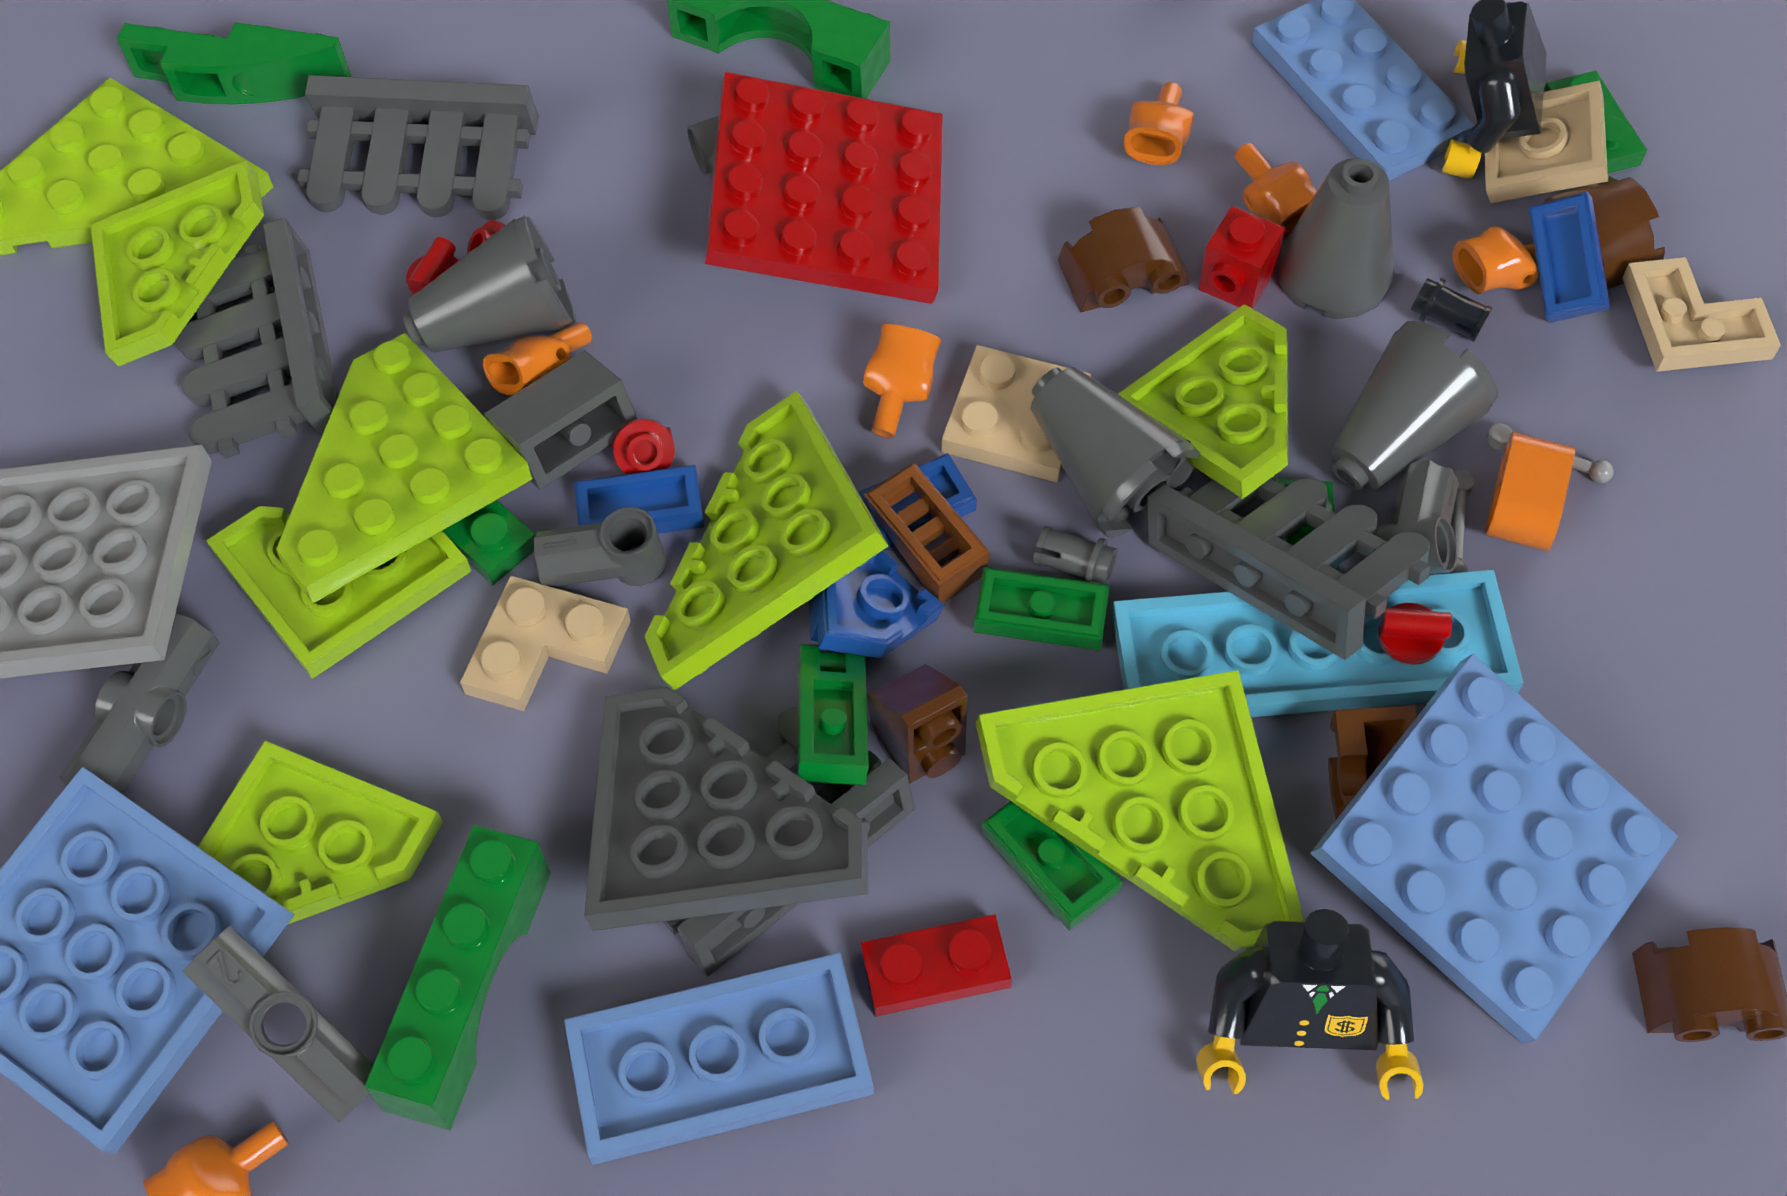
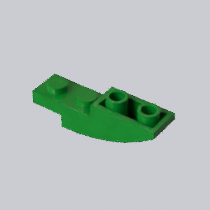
(245, 68)

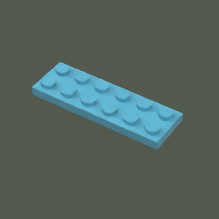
(1291, 674)

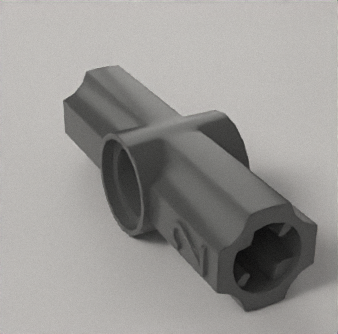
(143, 707)
(245, 990)

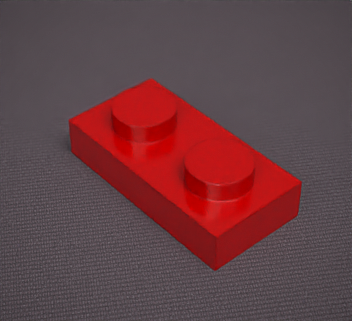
(935, 965)

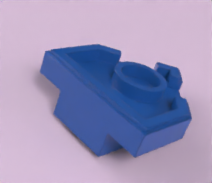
(871, 610)

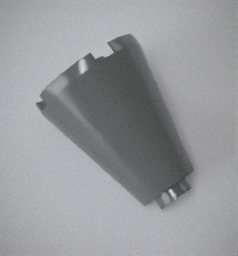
(1342, 243)
(492, 294)
(1410, 406)
(1108, 447)

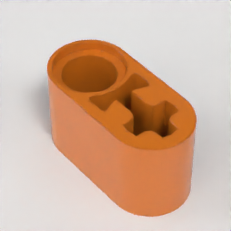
(1530, 491)

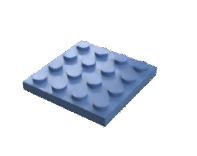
(1496, 848)
(93, 952)

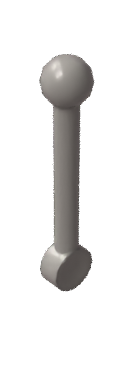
(1599, 471)
(1465, 486)

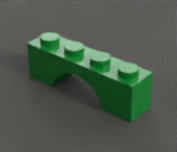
(843, 44)
(436, 1025)

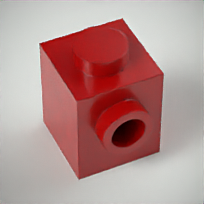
(1241, 258)

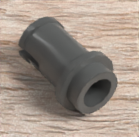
(1076, 555)

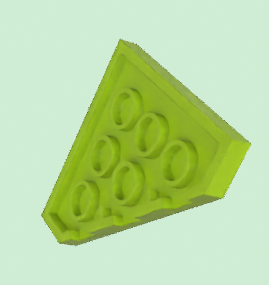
(100, 162)
(392, 469)
(773, 542)
(1159, 791)

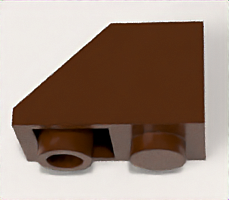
(921, 722)

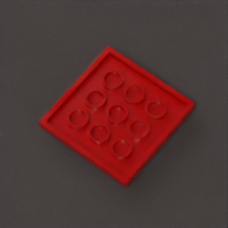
(826, 189)

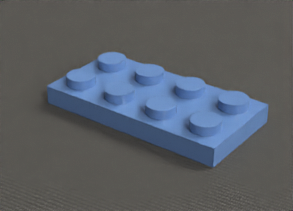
(1362, 84)
(717, 1058)

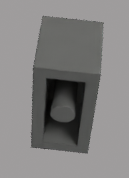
(564, 417)

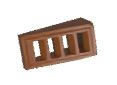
(926, 565)

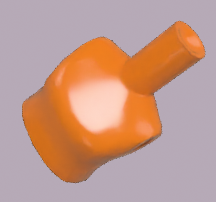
(1159, 127)
(1276, 192)
(1495, 261)
(533, 358)
(900, 373)
(214, 1166)

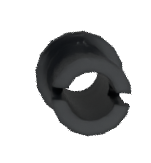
(1450, 308)

